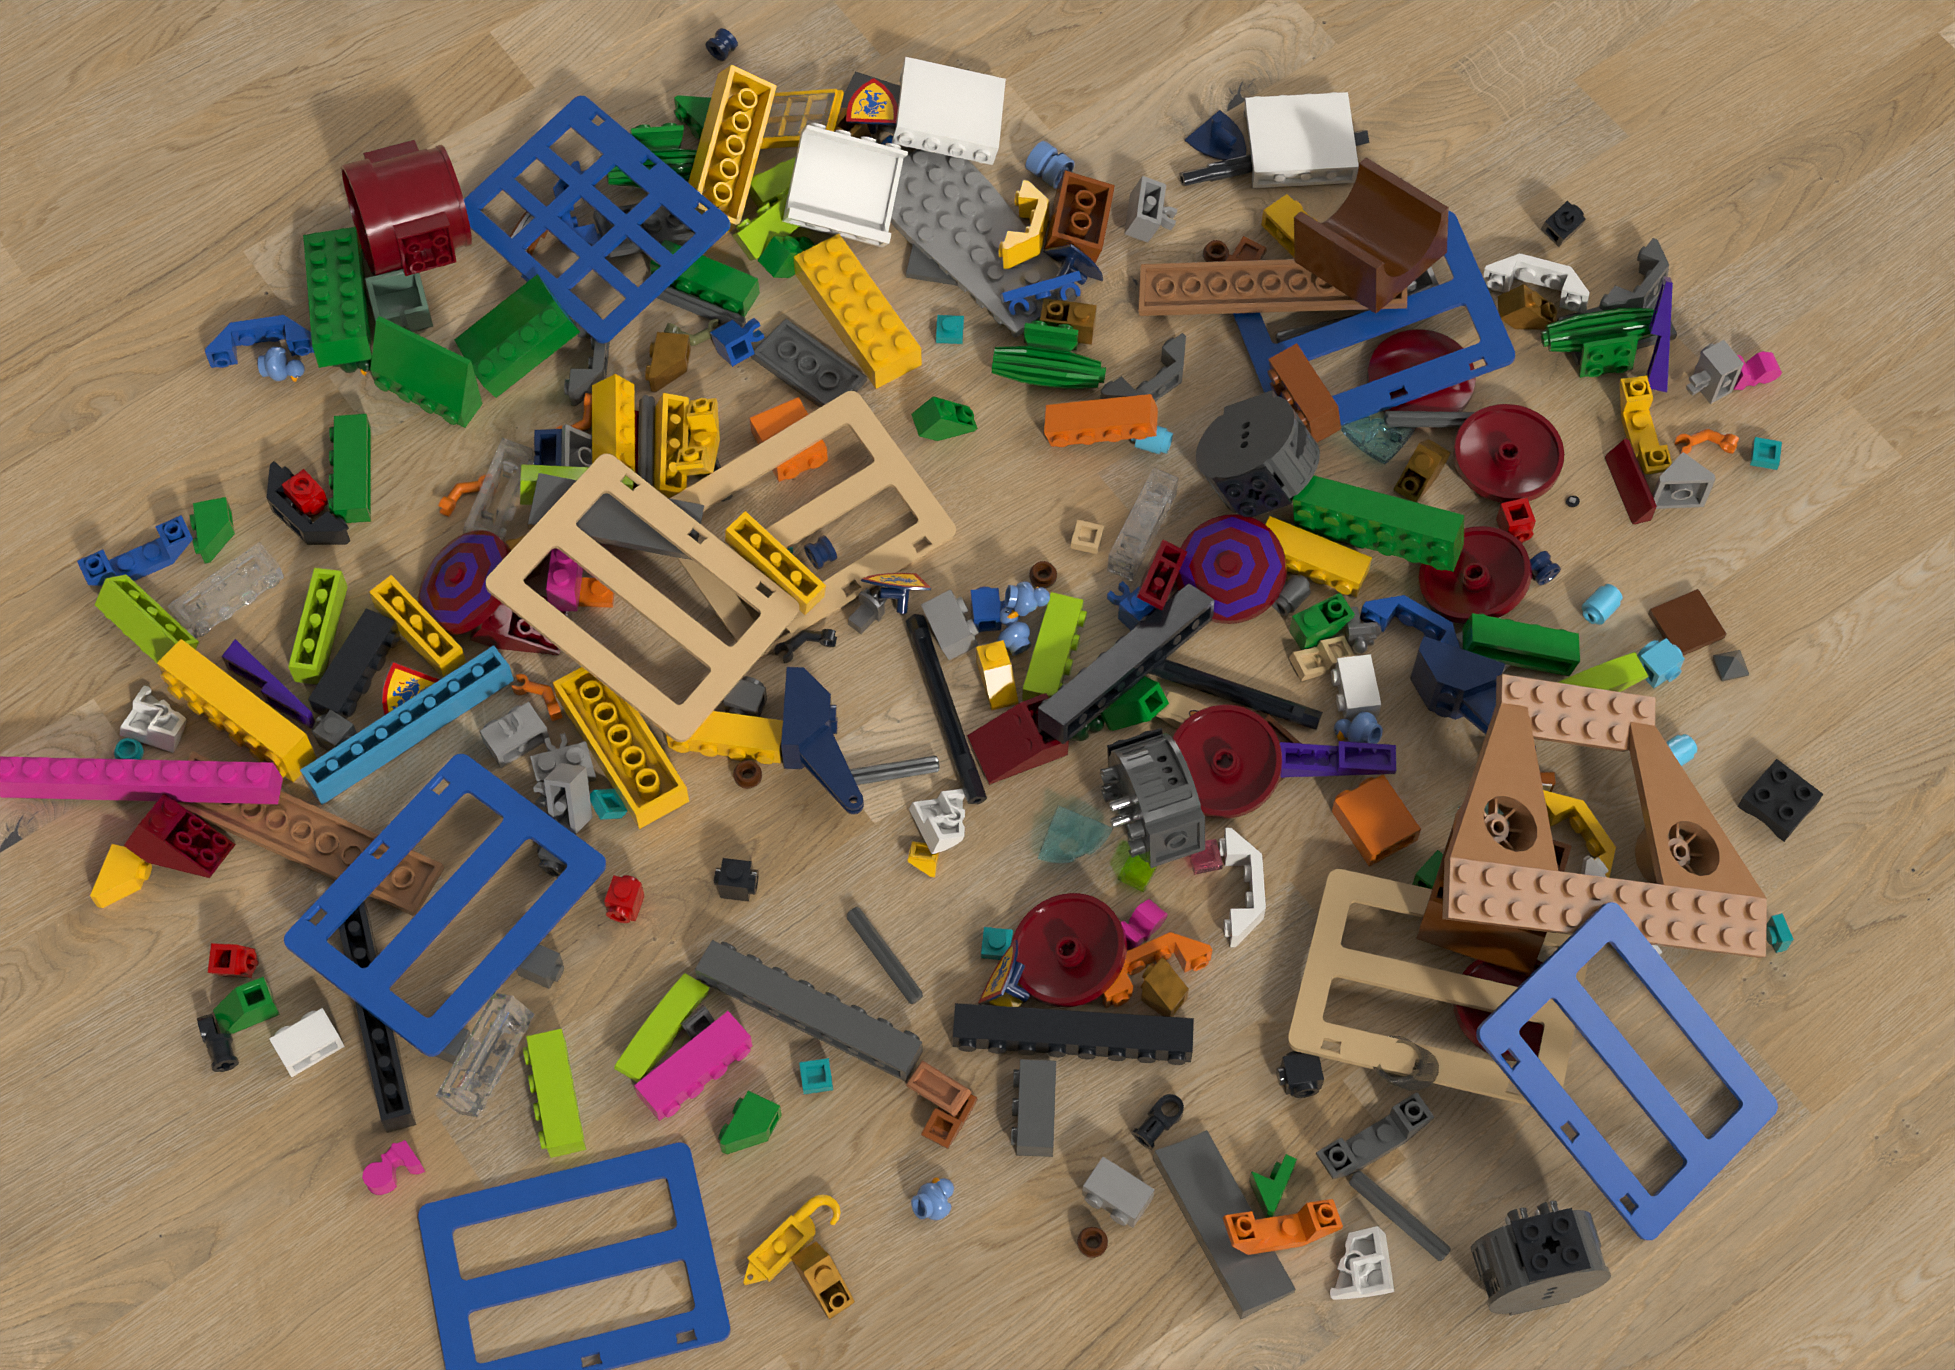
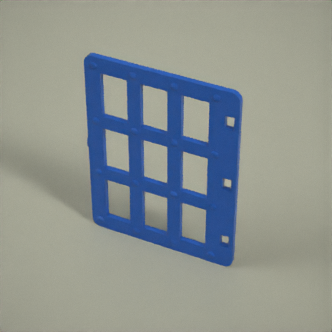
(628, 155)

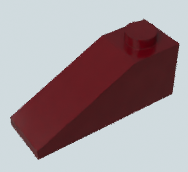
(1161, 574)

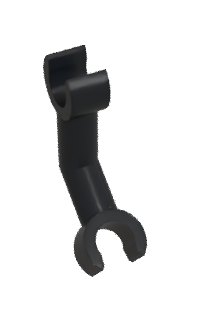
(825, 637)

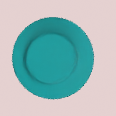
(128, 749)

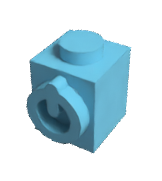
(1661, 661)

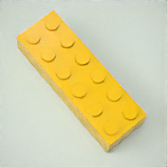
(731, 141)
(857, 311)
(235, 710)
(622, 747)

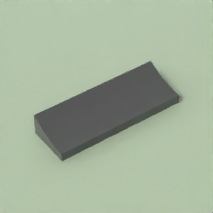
(610, 520)
(1205, 1195)

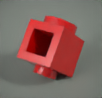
(305, 493)
(1517, 519)
(624, 899)
(232, 960)

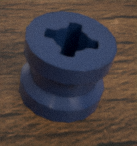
(721, 44)
(820, 552)
(1544, 568)

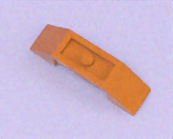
(1189, 953)
(1282, 1232)

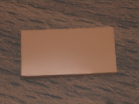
(938, 1088)

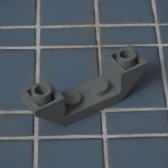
(1654, 267)
(583, 379)
(1164, 381)
(1376, 1141)

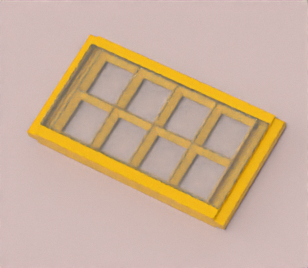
(795, 110)

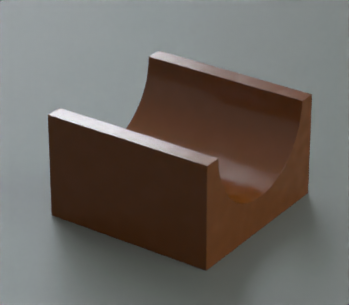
(1376, 238)
(1497, 945)

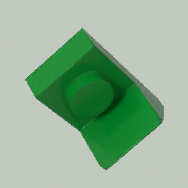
(1268, 1191)

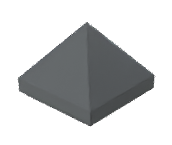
(1730, 665)
(697, 1022)

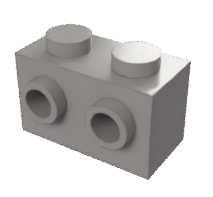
(950, 624)
(1117, 1193)

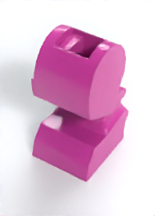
(1758, 369)
(1143, 923)
(381, 1176)

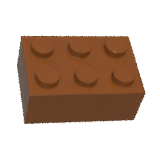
(1080, 214)
(1301, 386)

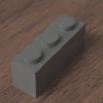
(1034, 1108)

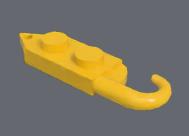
(787, 1241)

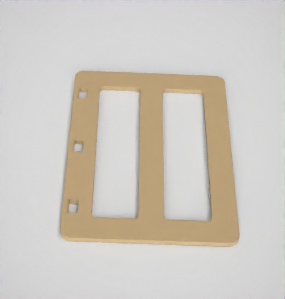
(887, 470)
(559, 531)
(1361, 1048)

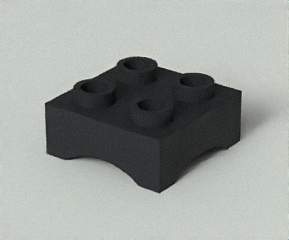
(1780, 799)

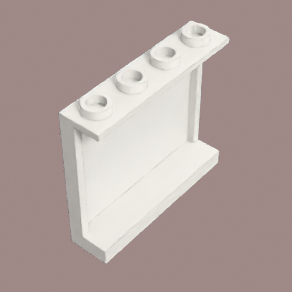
(949, 111)
(1301, 140)
(844, 185)

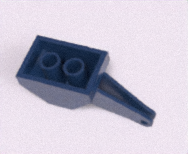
(1456, 682)
(810, 741)

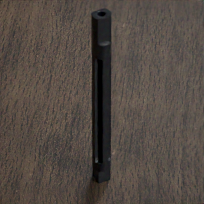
(1238, 166)
(1238, 693)
(946, 710)

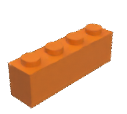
(1101, 420)

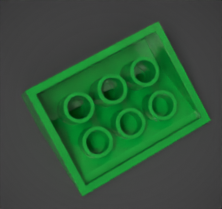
(516, 336)
(424, 373)

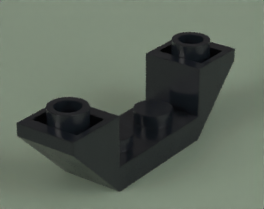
(323, 531)

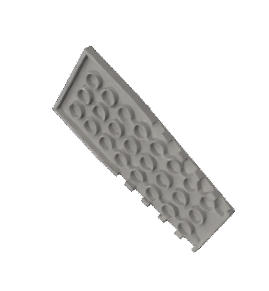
(959, 223)

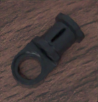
(218, 1044)
(1157, 1121)

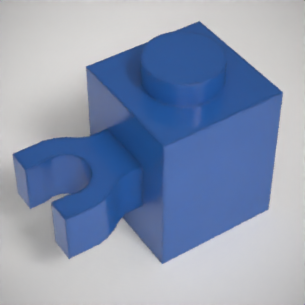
(734, 342)
(1130, 607)
(986, 608)

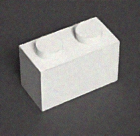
(1356, 686)
(306, 1042)

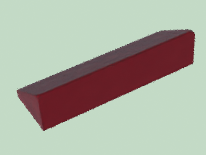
(1631, 482)

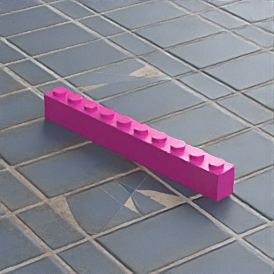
(139, 780)

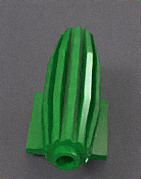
(666, 145)
(1604, 338)
(1048, 359)

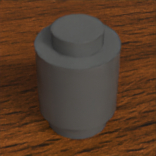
(1292, 595)

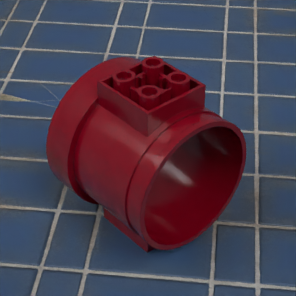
(406, 208)

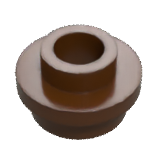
(1215, 247)
(1043, 567)
(747, 767)
(1092, 1233)

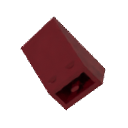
(510, 632)
(1015, 742)
(178, 840)

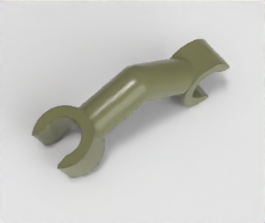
(696, 338)

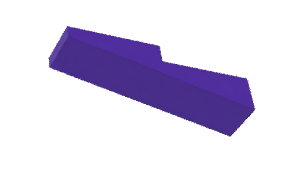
(1661, 326)
(274, 692)
(1338, 760)

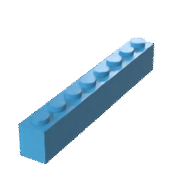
(407, 725)

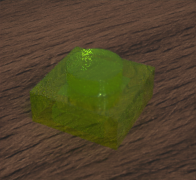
(1136, 873)

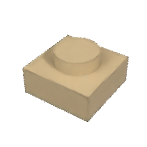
(1087, 537)

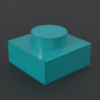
(949, 329)
(1766, 453)
(607, 804)
(1778, 933)
(995, 942)
(816, 1076)

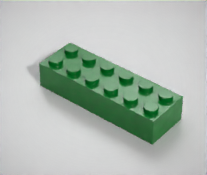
(337, 297)
(1380, 523)

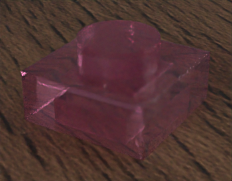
(1207, 860)

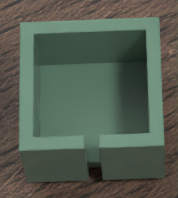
(400, 299)

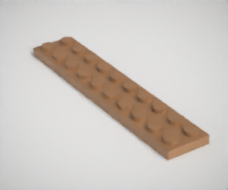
(1240, 288)
(320, 843)

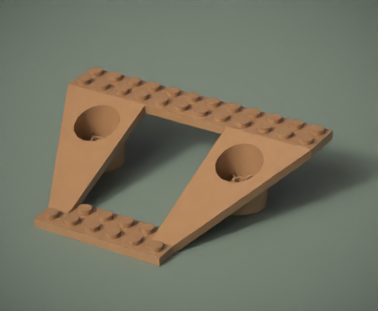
(1518, 883)

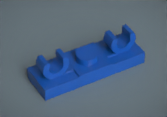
(1041, 290)

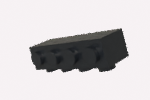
(355, 665)

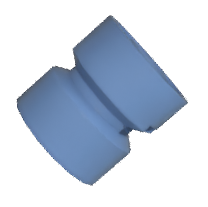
(1047, 163)

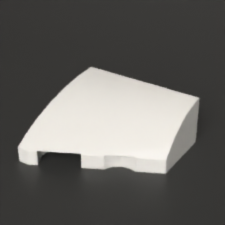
(153, 722)
(941, 820)
(1364, 1267)

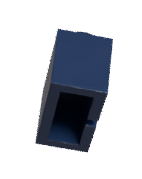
(548, 447)

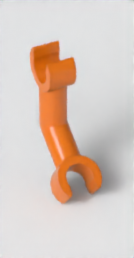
(586, 421)
(1727, 442)
(449, 503)
(540, 689)

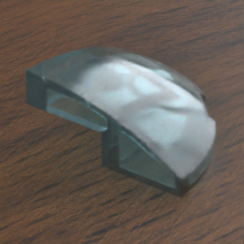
(1376, 438)
(1072, 837)

